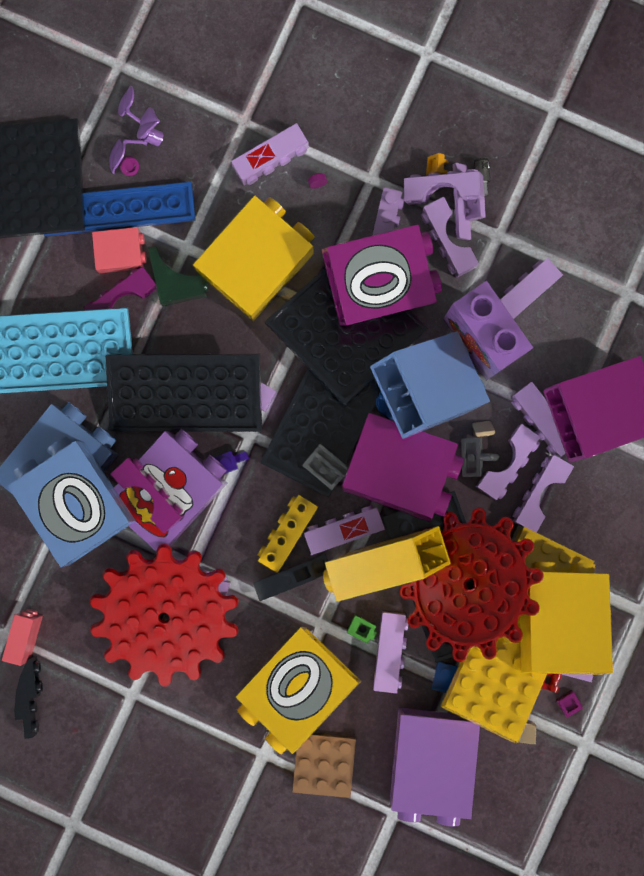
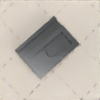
(325, 467)

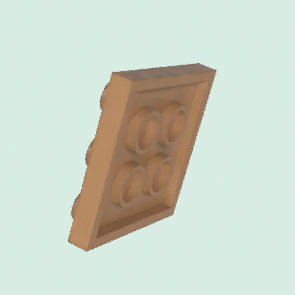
(325, 766)

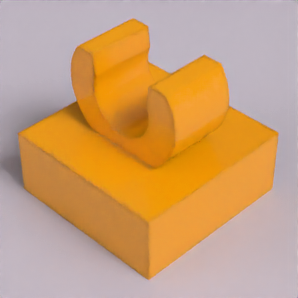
(436, 164)

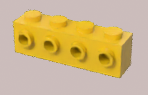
(287, 534)

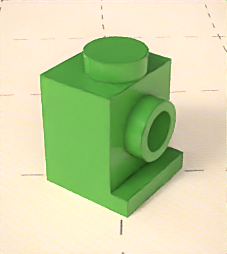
(358, 621)

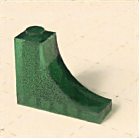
(173, 286)

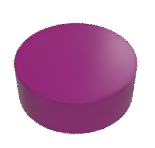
(129, 165)
(317, 180)

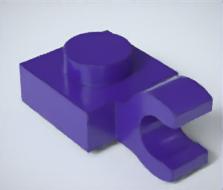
(230, 461)

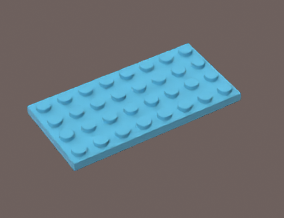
(60, 348)

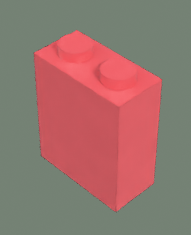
(118, 250)
(22, 637)

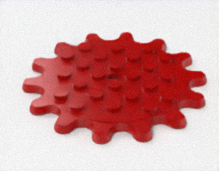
(167, 587)
(500, 591)

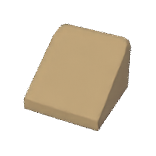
(483, 429)
(529, 734)

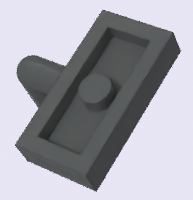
(474, 457)

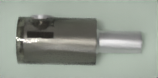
(482, 165)

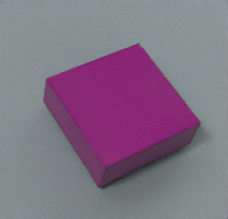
(569, 704)

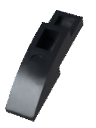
(290, 578)
(28, 689)

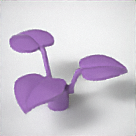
(145, 131)

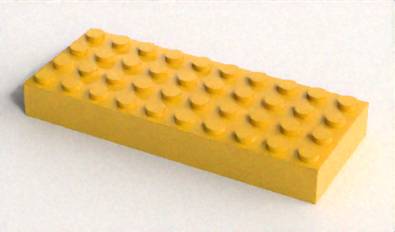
(495, 690)

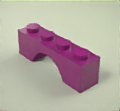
(138, 284)
(165, 512)

